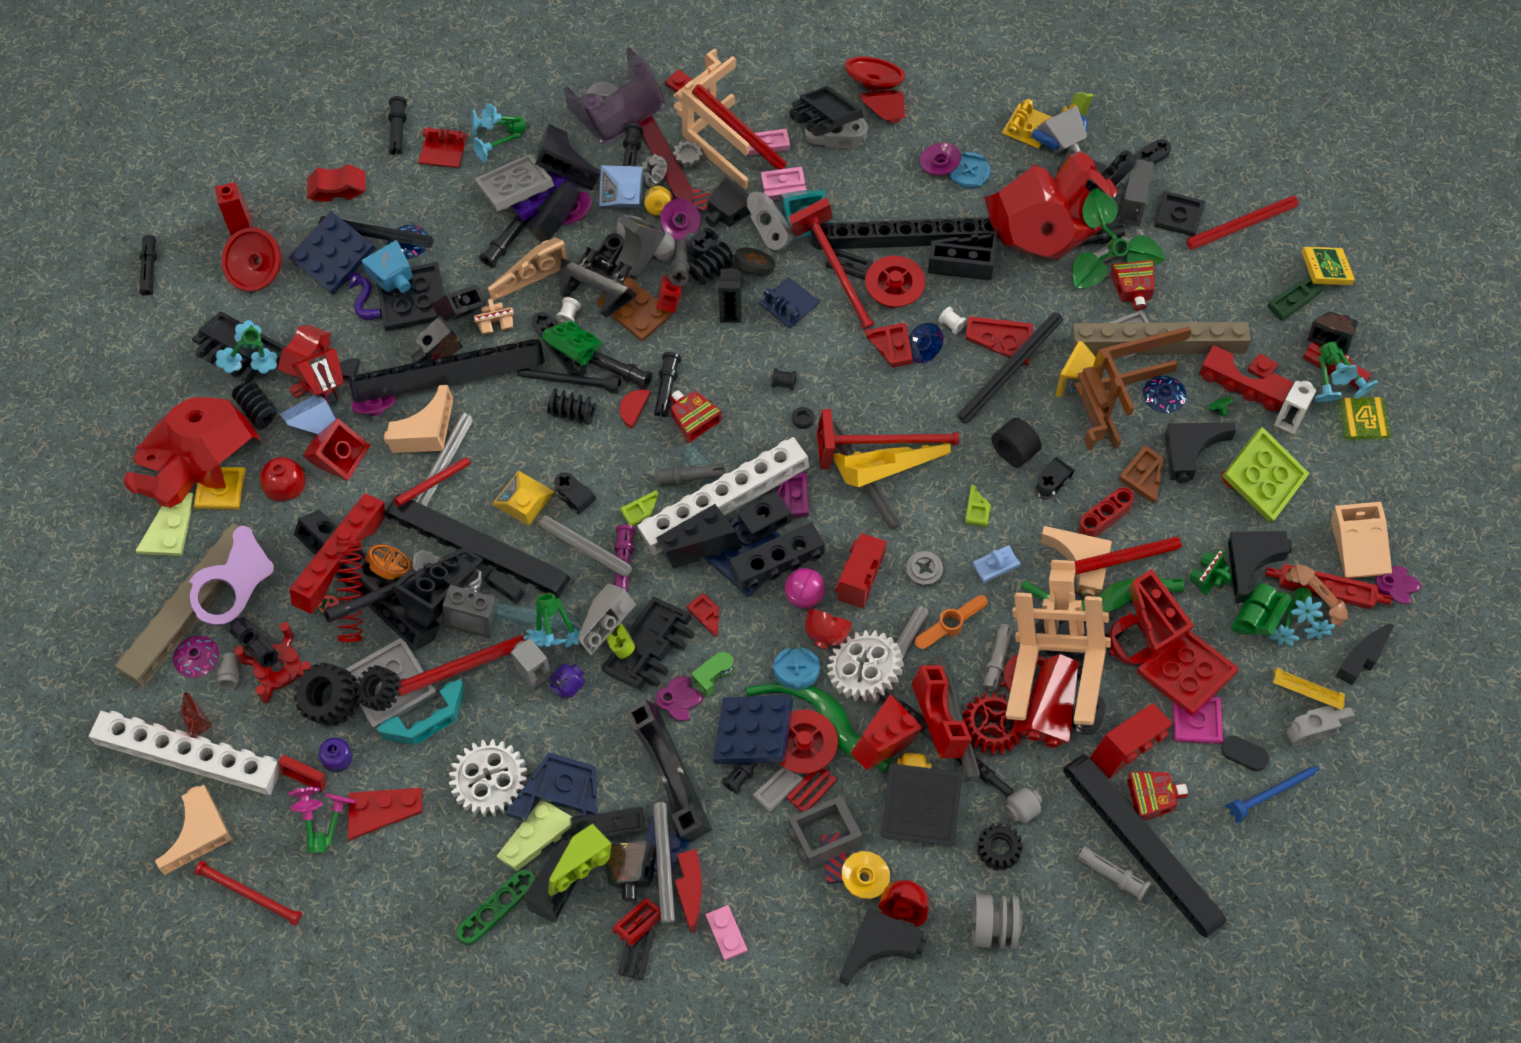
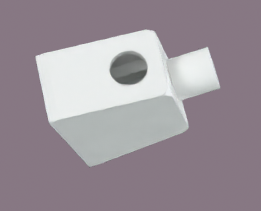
(1300, 397)

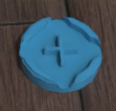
(972, 171)
(796, 668)

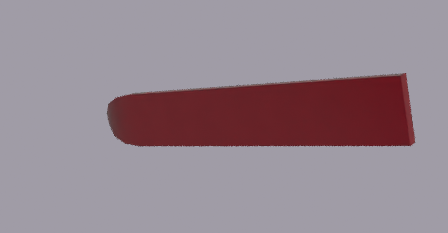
(657, 145)

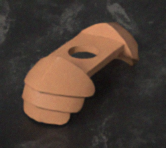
(1306, 575)

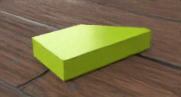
(1082, 101)
(640, 509)
(977, 509)

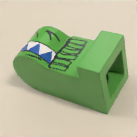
(711, 671)

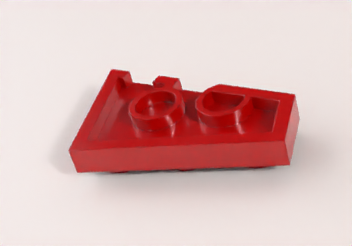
(999, 335)
(381, 808)

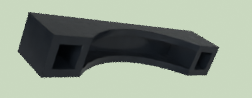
(683, 800)

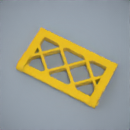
(1308, 688)

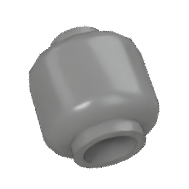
(1023, 805)

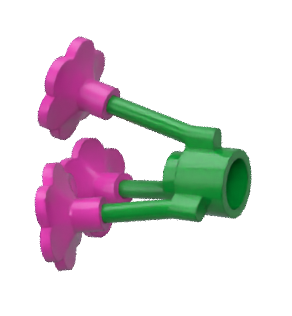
(316, 840)

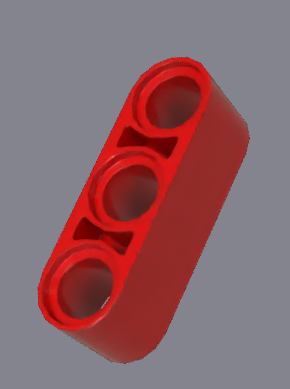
(1109, 505)

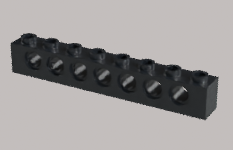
(314, 531)

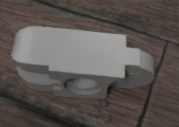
(845, 136)
(759, 207)
(1318, 724)

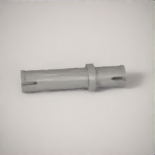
(995, 665)

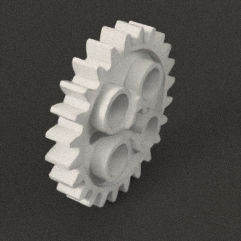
(865, 665)
(480, 759)

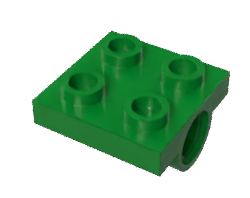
(572, 341)
(1261, 611)

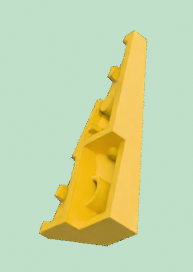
(874, 465)

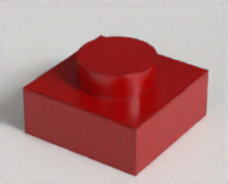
(677, 81)
(1262, 367)

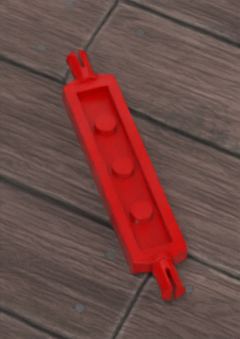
(1345, 589)

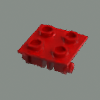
(442, 147)

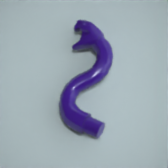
(366, 314)

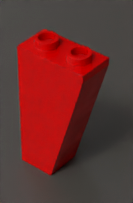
(1051, 703)

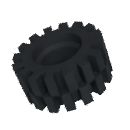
(368, 684)
(1006, 834)

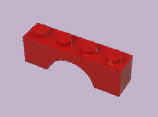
(1269, 391)
(931, 689)

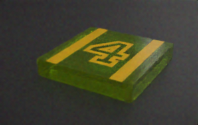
(1364, 418)

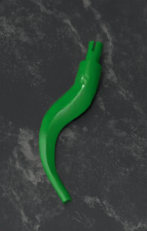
(1114, 595)
(828, 707)

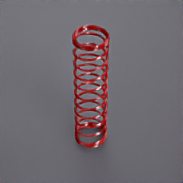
(344, 638)

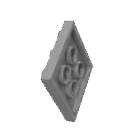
(514, 182)
(400, 660)

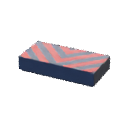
(834, 866)

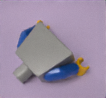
(1060, 131)

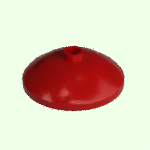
(874, 73)
(241, 258)

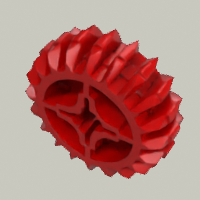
(979, 735)

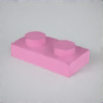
(776, 140)
(726, 933)

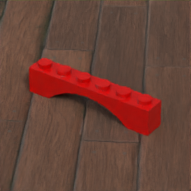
(316, 578)

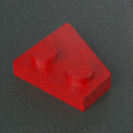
(892, 343)

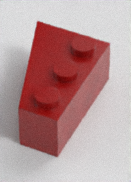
(860, 570)
(1158, 613)
(886, 735)
(1131, 739)

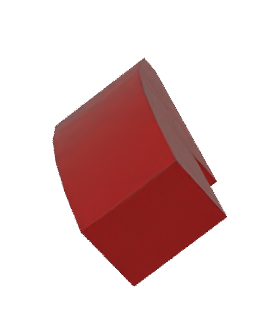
(690, 887)

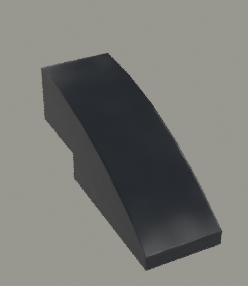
(553, 212)
(1364, 654)

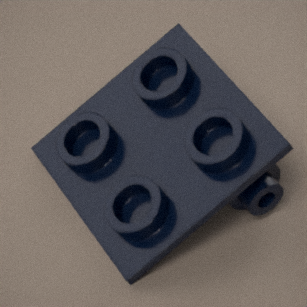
(788, 302)

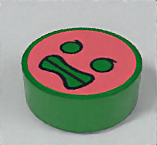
(328, 601)

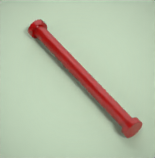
(203, 869)

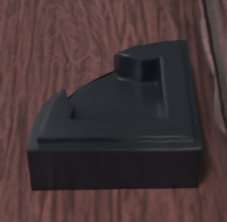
(349, 367)

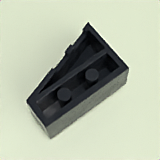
(964, 257)
(698, 537)

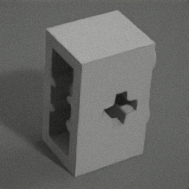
(531, 663)

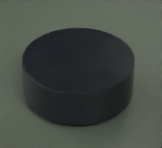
(803, 417)

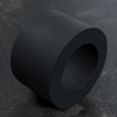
(1016, 442)

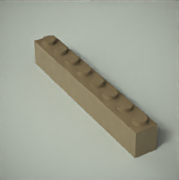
(1226, 335)
(174, 619)

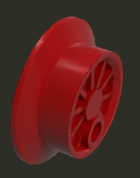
(895, 281)
(810, 742)

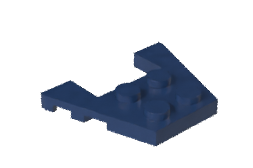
(560, 783)

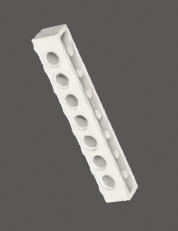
(737, 495)
(109, 724)

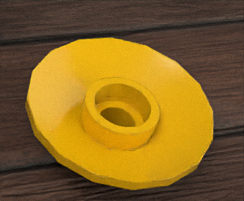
(871, 865)

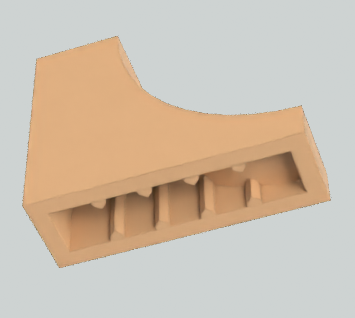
(423, 430)
(1078, 547)
(201, 831)

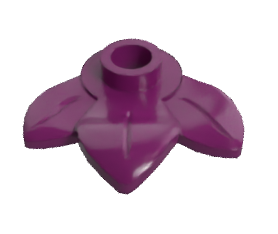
(1398, 585)
(682, 698)

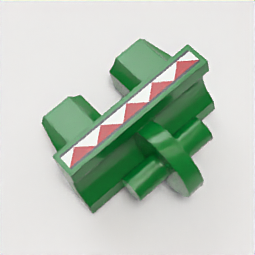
(1215, 573)

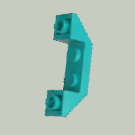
(394, 730)

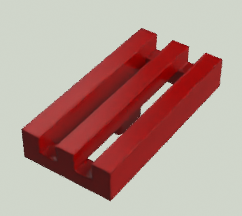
(302, 773)
(825, 774)
(642, 919)

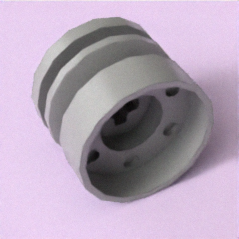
(996, 921)

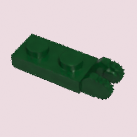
(1294, 298)

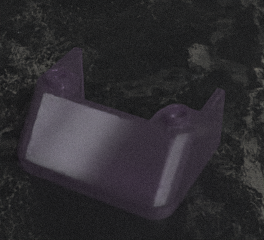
(629, 104)

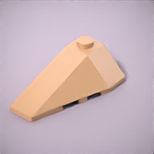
(535, 265)

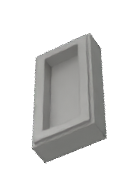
(777, 788)

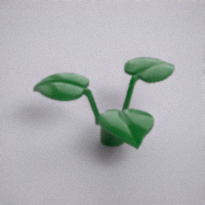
(1087, 268)

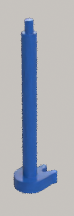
(1240, 808)

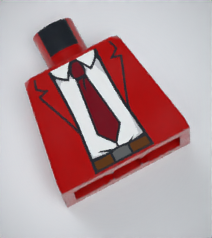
(321, 374)

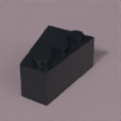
(537, 896)

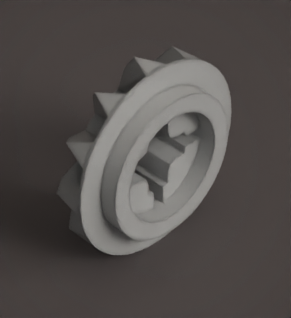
(658, 171)
(924, 558)

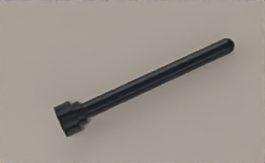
(610, 383)

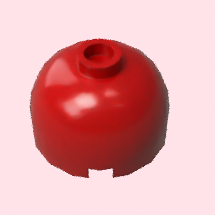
(282, 479)
(826, 628)
(905, 900)

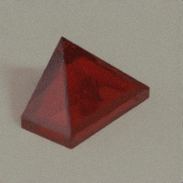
(194, 717)

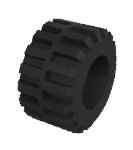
(312, 687)

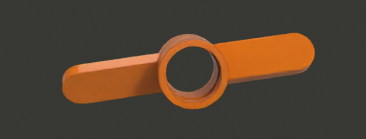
(940, 629)

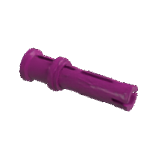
(624, 543)

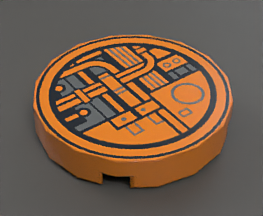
(388, 561)

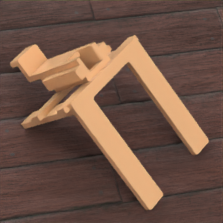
(689, 103)
(1059, 607)

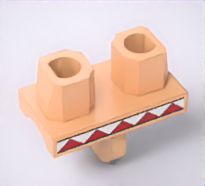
(504, 316)

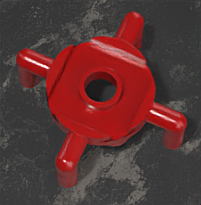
(276, 680)

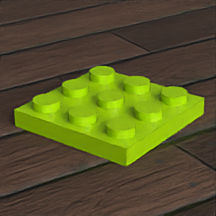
(1265, 474)

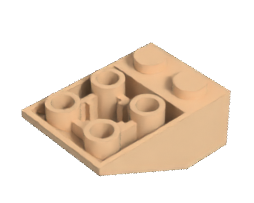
(1362, 539)

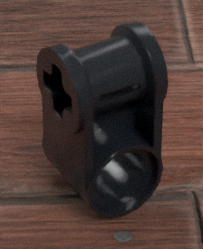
(608, 255)
(1053, 478)
(575, 495)

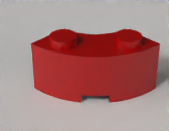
(332, 183)
(305, 343)

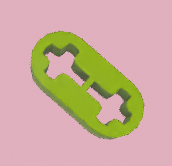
(623, 638)

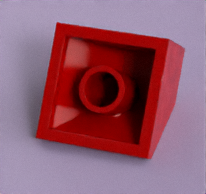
(886, 103)
(337, 450)

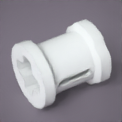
(568, 310)
(952, 320)

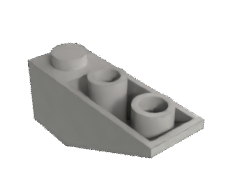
(604, 616)

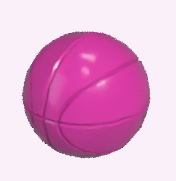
(804, 588)

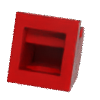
(668, 295)

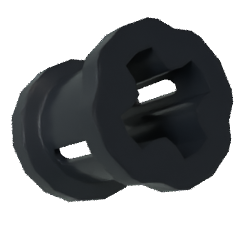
(784, 379)

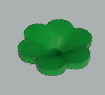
(1221, 404)

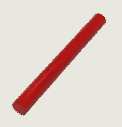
(434, 480)

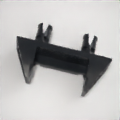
(617, 293)

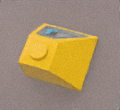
(1079, 359)
(523, 498)

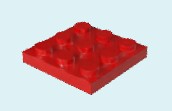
(1188, 672)

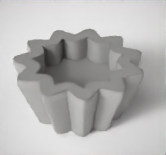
(687, 153)

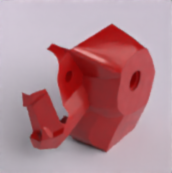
(1045, 213)
(189, 449)

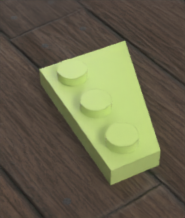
(168, 530)
(542, 827)

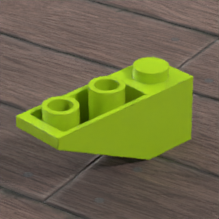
(582, 854)

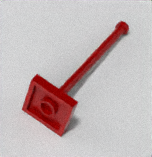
(809, 219)
(827, 439)

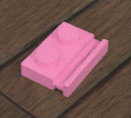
(782, 181)

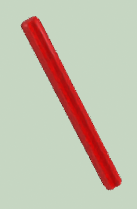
(738, 126)
(1242, 222)
(1127, 555)
(458, 665)

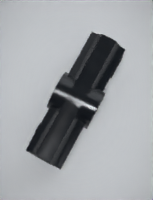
(254, 642)

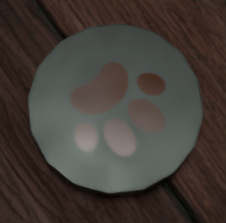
(754, 260)

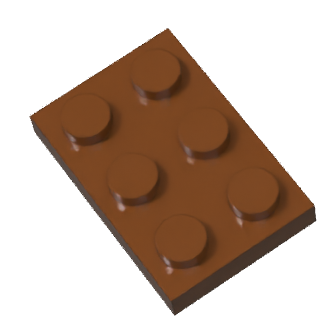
(640, 314)

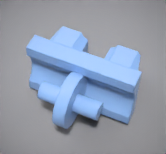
(996, 563)

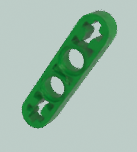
(494, 904)

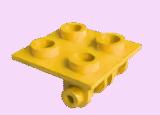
(1020, 118)

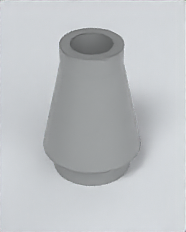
(228, 672)

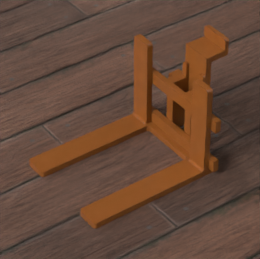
(1093, 388)

